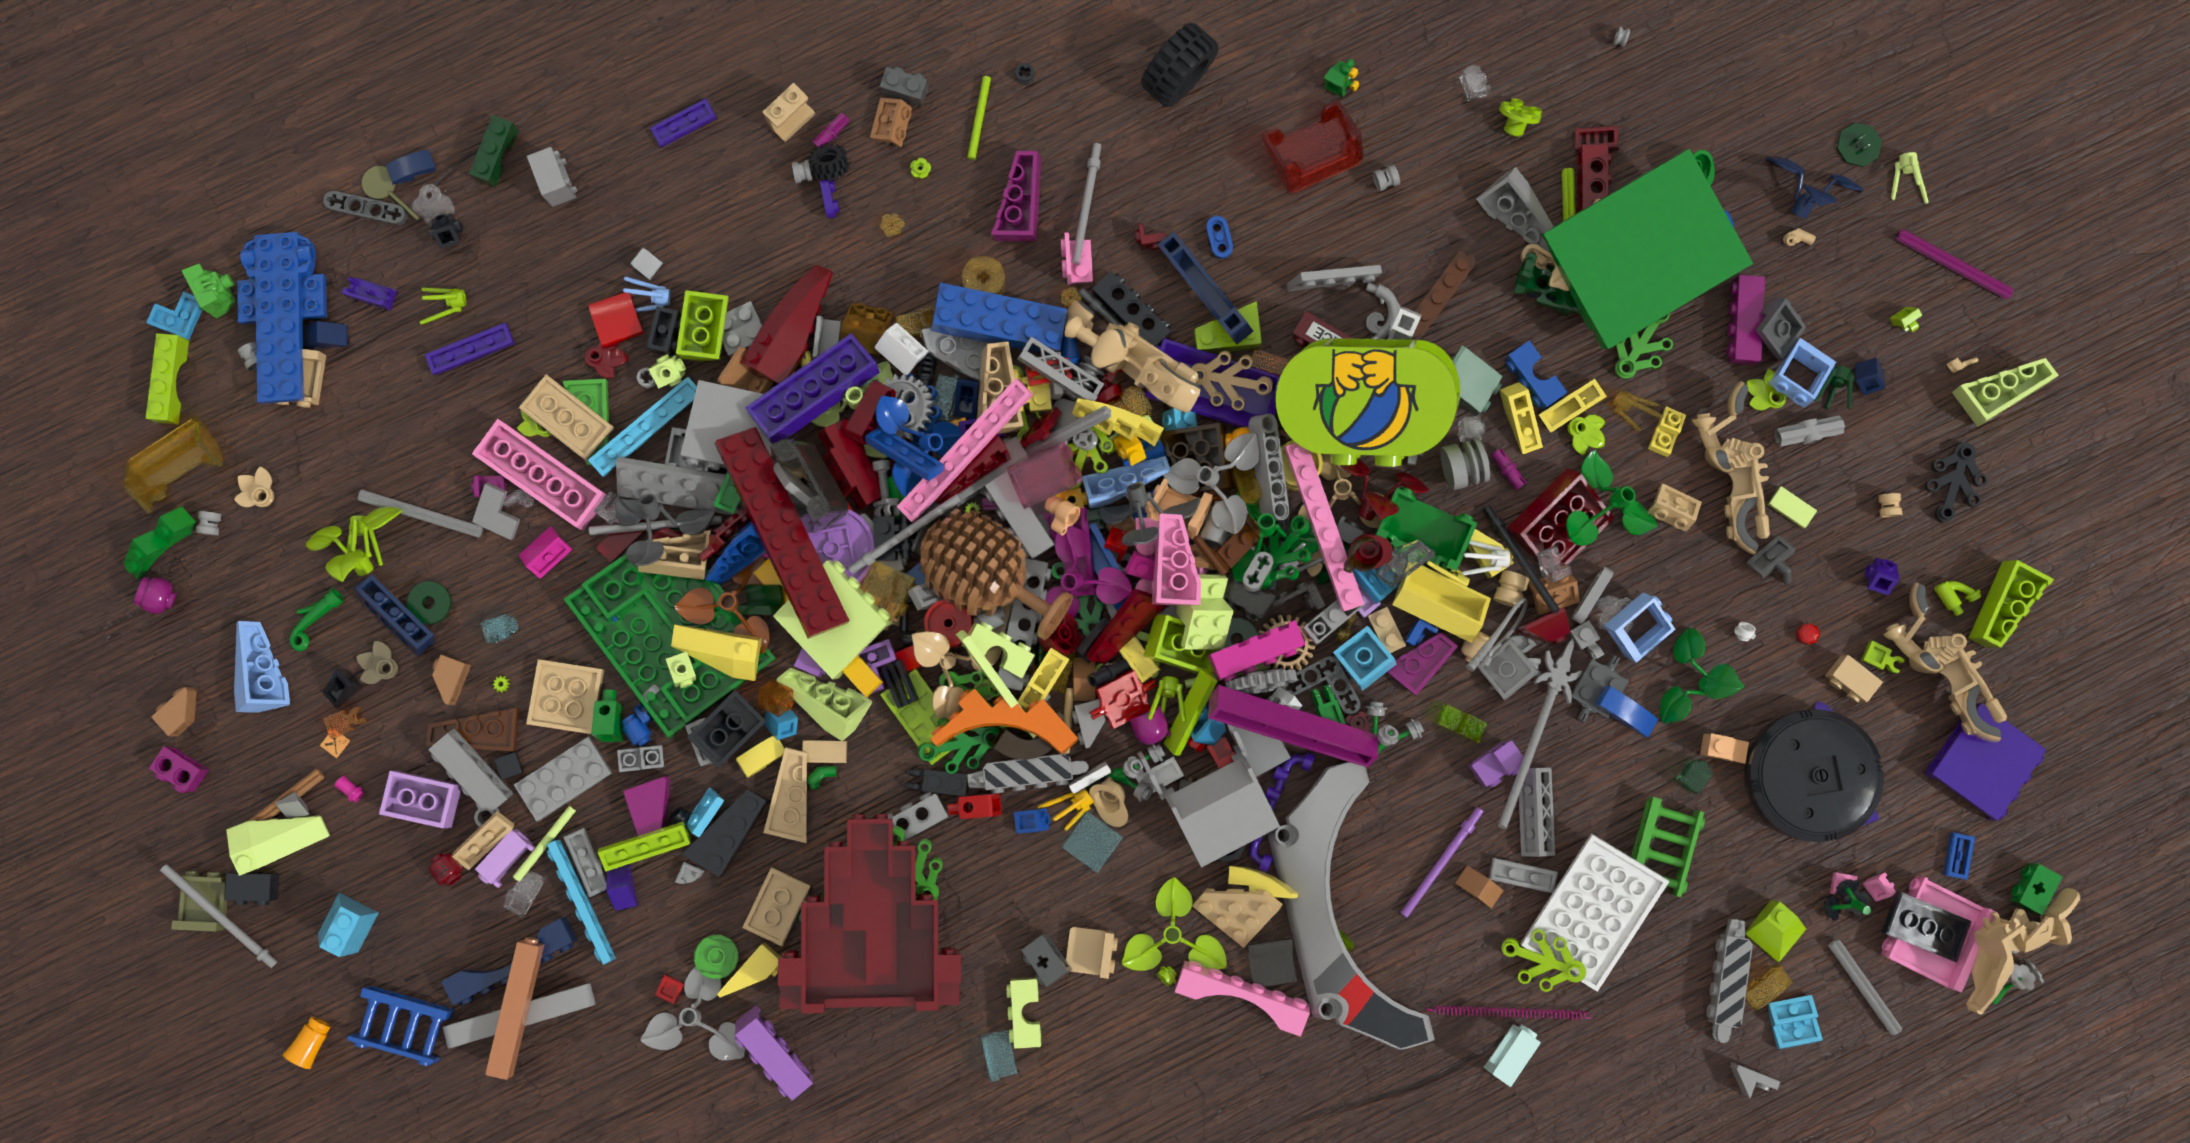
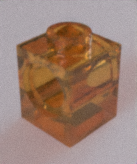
(775, 698)

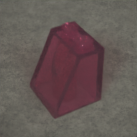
(1044, 474)

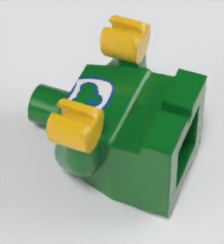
(1340, 77)

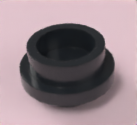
(679, 815)

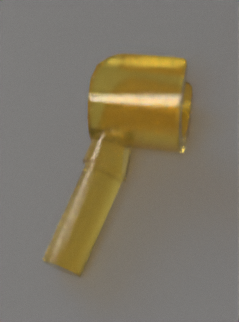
(1344, 634)

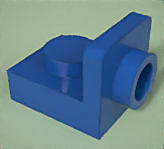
(1416, 632)
(1031, 820)

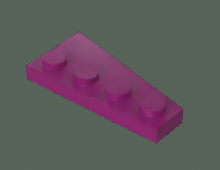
(1085, 564)

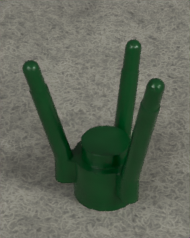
(1840, 377)

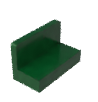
(762, 599)

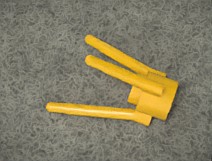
(1080, 801)

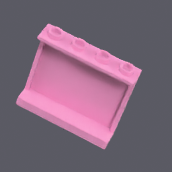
(1932, 966)

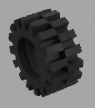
(828, 162)

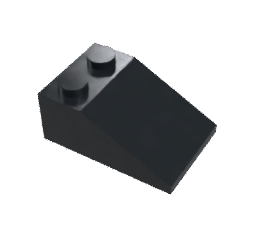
(726, 728)

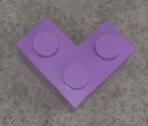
(877, 657)
(1498, 761)

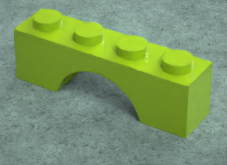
(168, 356)

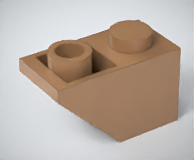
(178, 712)

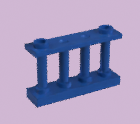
(395, 1003)

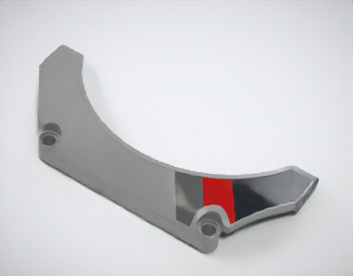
(1325, 964)

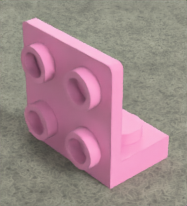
(1076, 273)

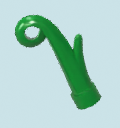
(313, 613)

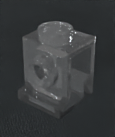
(1474, 82)
(1470, 428)

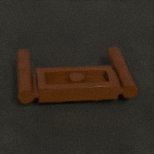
(1232, 548)

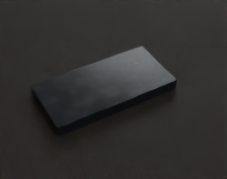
(1926, 926)

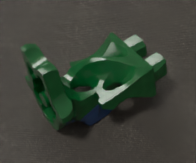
(1527, 283)

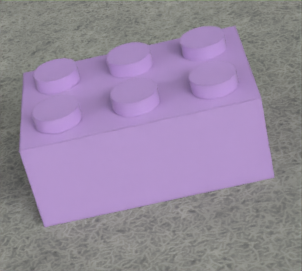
(420, 799)

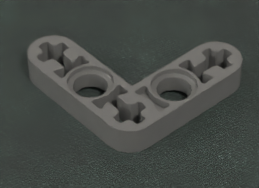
(1330, 678)

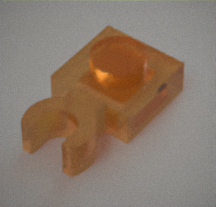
(341, 722)

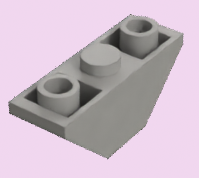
(1327, 621)

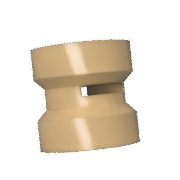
(1890, 500)

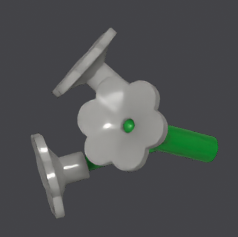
(2022, 977)

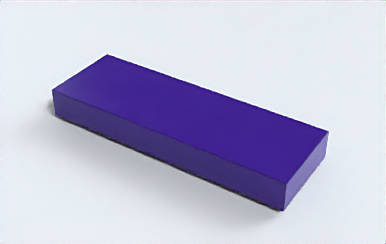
(683, 123)

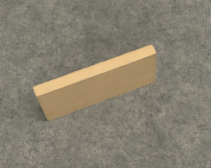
(566, 417)

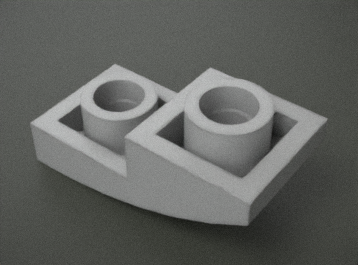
(640, 758)

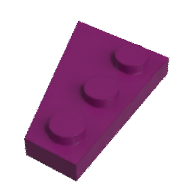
(1422, 663)

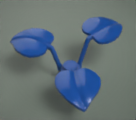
(891, 415)

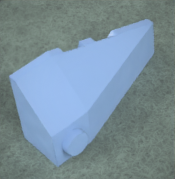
(1113, 484)
(257, 675)

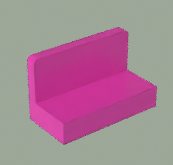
(544, 552)

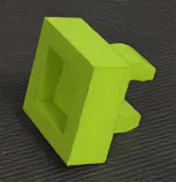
(1906, 319)

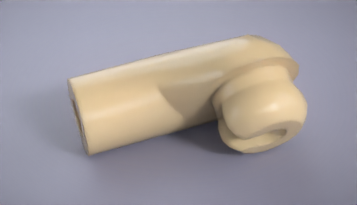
(1798, 235)

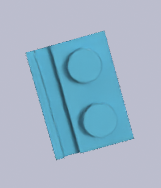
(704, 812)

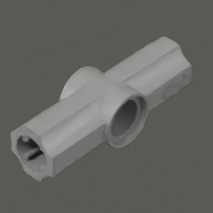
(1809, 431)

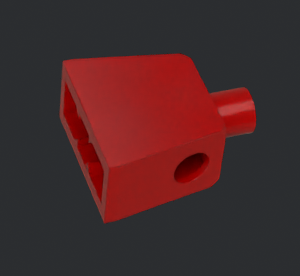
(983, 806)

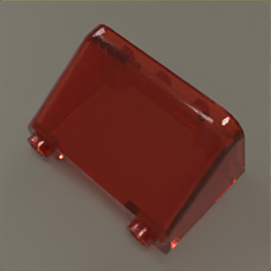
(1316, 149)

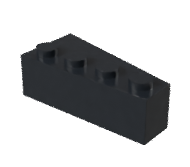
(725, 837)

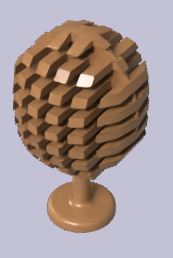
(982, 568)

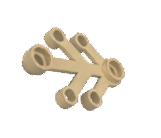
(1227, 379)

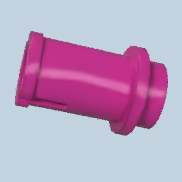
(349, 789)

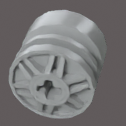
(1469, 463)

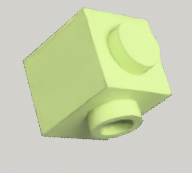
(681, 670)

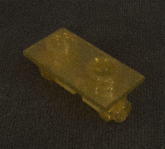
(1247, 485)

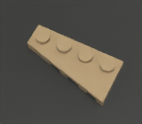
(789, 802)

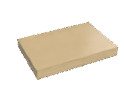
(776, 906)

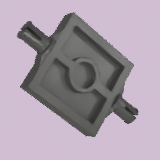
(1591, 684)

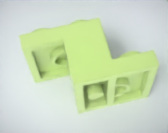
(1210, 621)

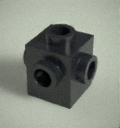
(446, 230)

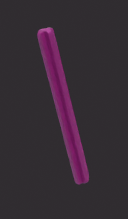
(1954, 264)

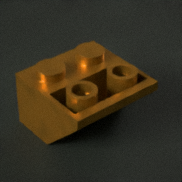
(866, 325)

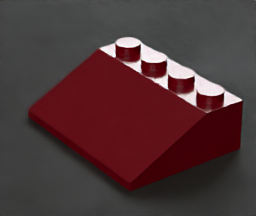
(1545, 519)

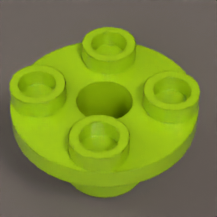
(1519, 116)

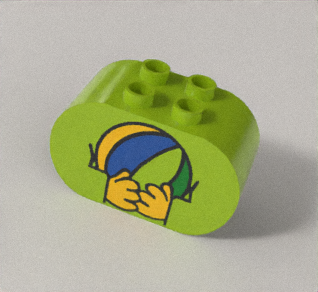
(1368, 398)

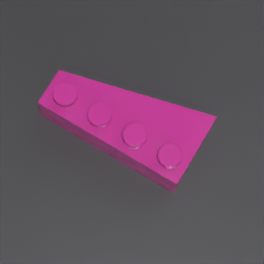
(1256, 650)

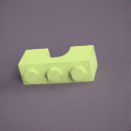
(1015, 658)
(1024, 1033)

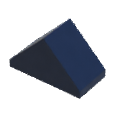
(325, 335)
(966, 399)

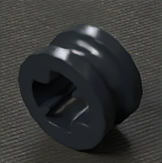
(1023, 79)

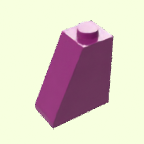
(649, 804)

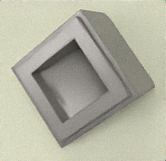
(646, 263)
(292, 806)

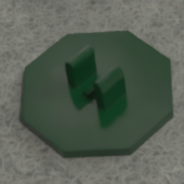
(1859, 144)

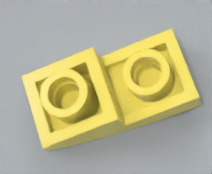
(1667, 431)
(760, 756)

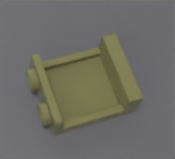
(193, 916)

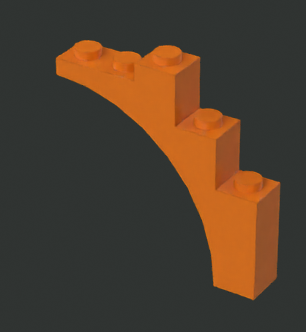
(978, 713)

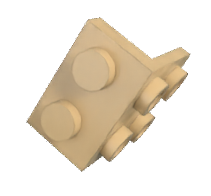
(1091, 951)

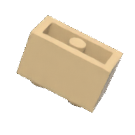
(1853, 679)

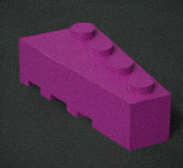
(1020, 204)

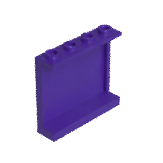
(1987, 771)

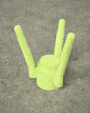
(1909, 164)

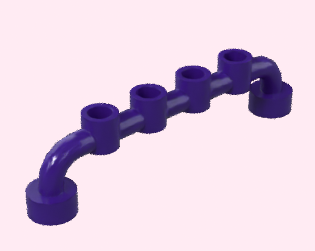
(1273, 795)

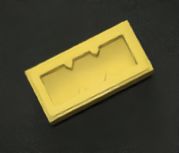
(1143, 666)

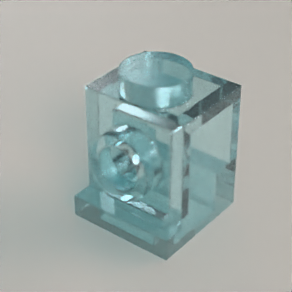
(499, 628)

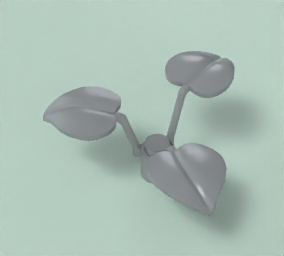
(1187, 474)
(664, 1030)

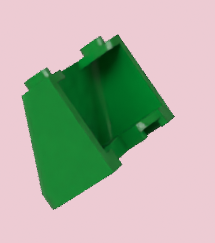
(1435, 528)

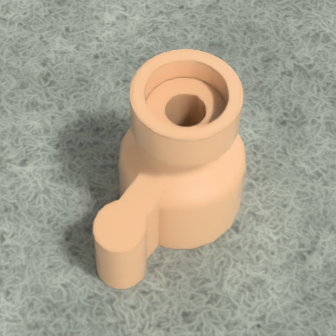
(1065, 514)

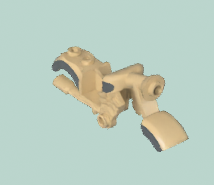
(1124, 349)
(1741, 463)
(1948, 658)

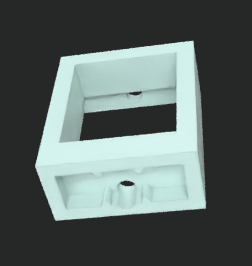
(1512, 1054)

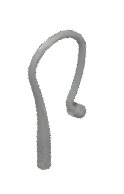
(1482, 655)

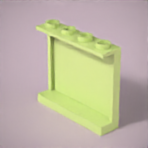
(841, 645)

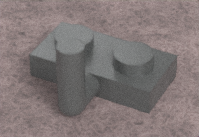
(1773, 557)

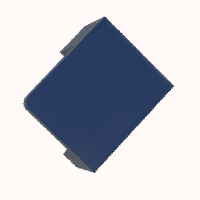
(1870, 376)

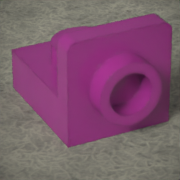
(479, 481)

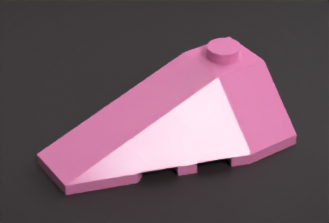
(1174, 568)

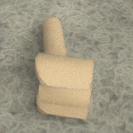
(1956, 365)

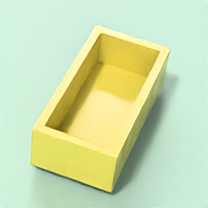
(1442, 602)

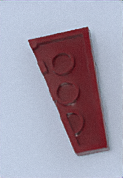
(1127, 622)

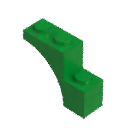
(149, 546)

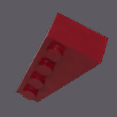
(987, 460)

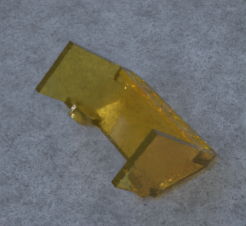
(169, 459)

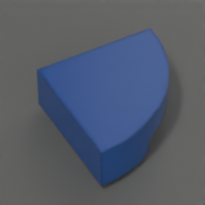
(642, 714)

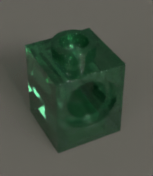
(1694, 776)

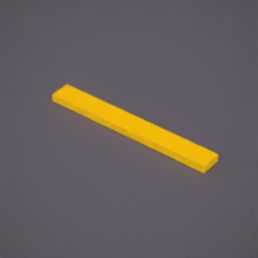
(857, 671)

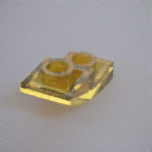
(1768, 988)

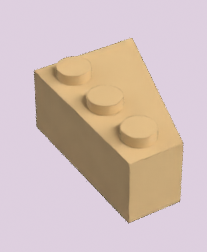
(681, 557)

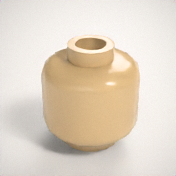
(1470, 649)

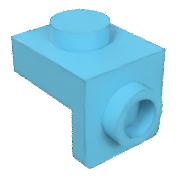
(1176, 419)

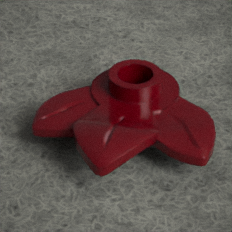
(608, 359)

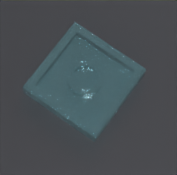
(1092, 842)

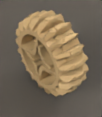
(1302, 651)

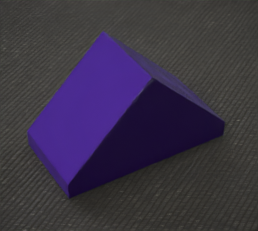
(621, 887)

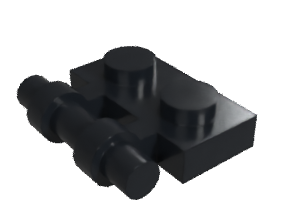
(886, 528)

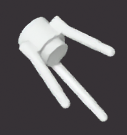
(1497, 557)

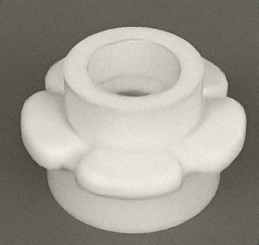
(1745, 631)

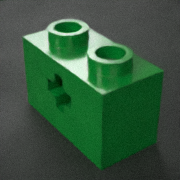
(2045, 885)

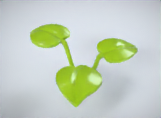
(359, 561)
(1173, 900)

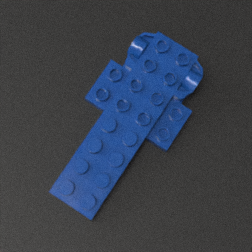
(277, 299)

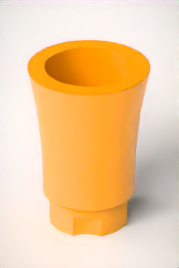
(307, 1043)

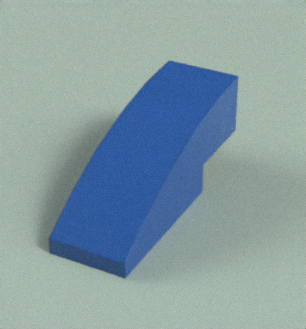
(1626, 711)

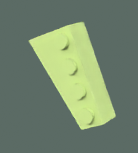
(1996, 393)

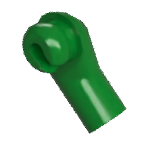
(818, 774)

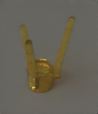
(1625, 400)

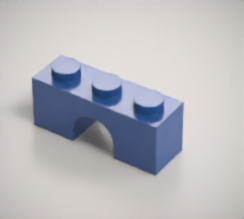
(1542, 391)

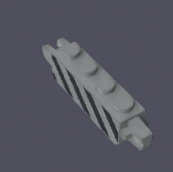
(1027, 772)
(1730, 980)

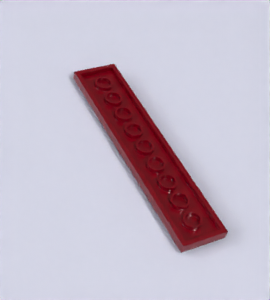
(782, 532)

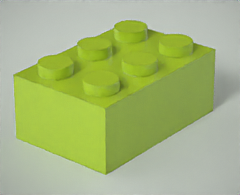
(1166, 647)

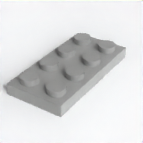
(563, 779)

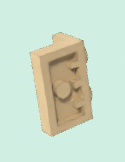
(1675, 507)

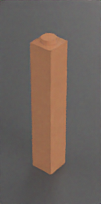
(515, 1008)

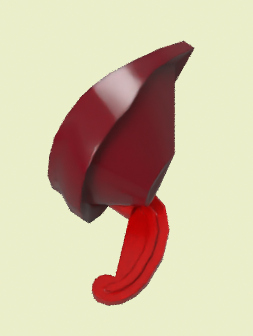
(1109, 391)

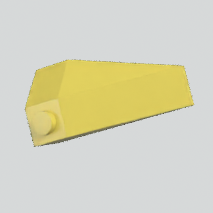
(727, 652)

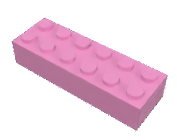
(539, 474)

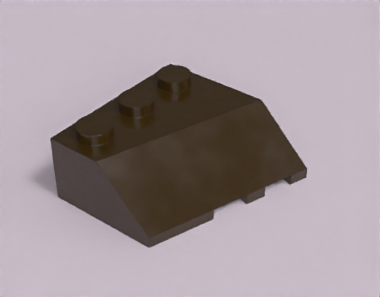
(1202, 444)

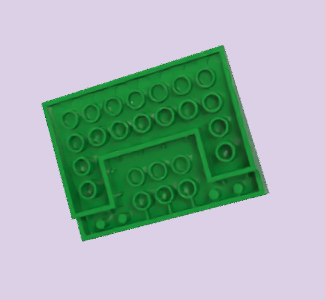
(1646, 249)
(643, 638)

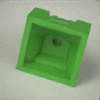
(210, 290)

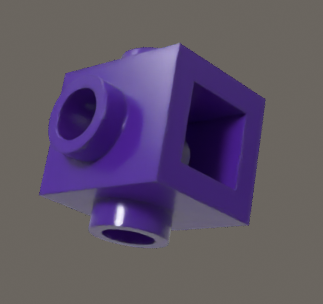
(1882, 576)

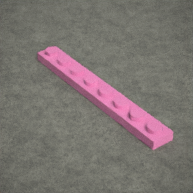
(966, 449)
(1323, 526)

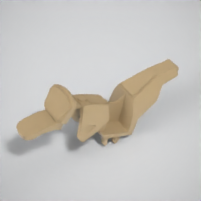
(2000, 937)

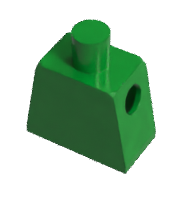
(607, 718)

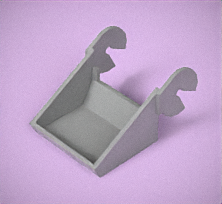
(1221, 808)

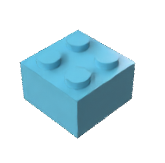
(1364, 658)

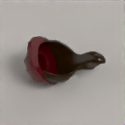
(1368, 553)

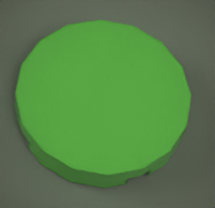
(716, 957)

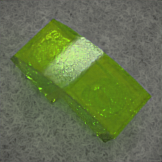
(1461, 723)

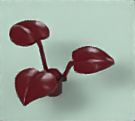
(1375, 503)

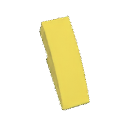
(1572, 405)
(1260, 881)

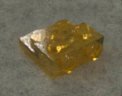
(888, 588)

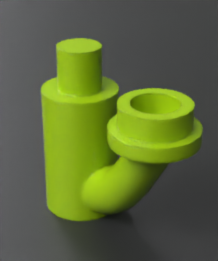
(1949, 597)

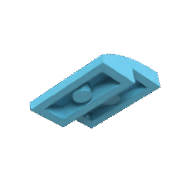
(1794, 1022)

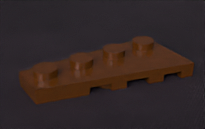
(484, 731)

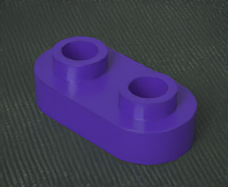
(831, 205)

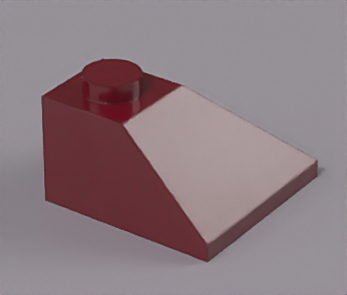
(1547, 627)

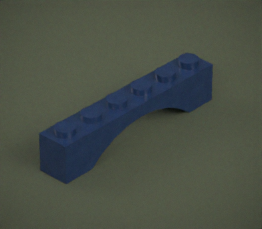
(1205, 288)
(467, 983)

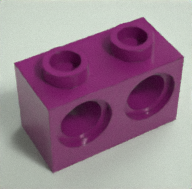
(180, 765)

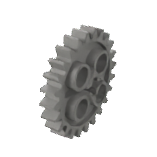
(918, 408)
(1262, 681)

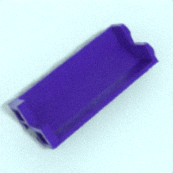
(1254, 403)

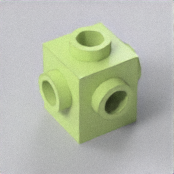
(667, 370)

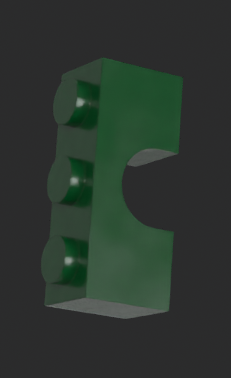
(487, 162)

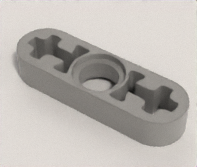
(1592, 595)

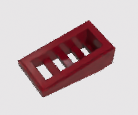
(1605, 131)

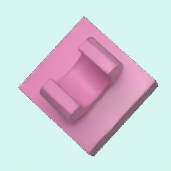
(1879, 887)

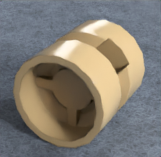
(1511, 588)

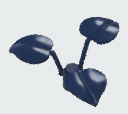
(1808, 200)

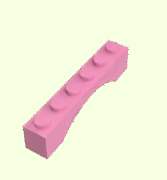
(1200, 982)

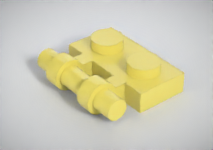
(1041, 394)

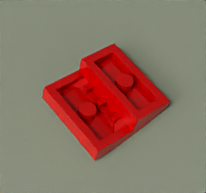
(615, 319)

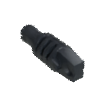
(926, 369)

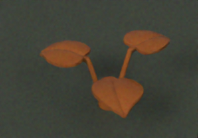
(698, 606)

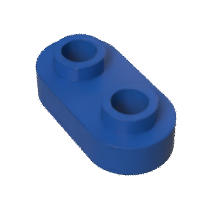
(1219, 238)

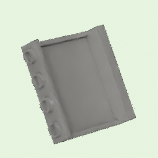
(715, 415)

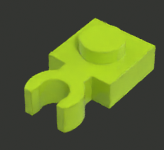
(1879, 657)

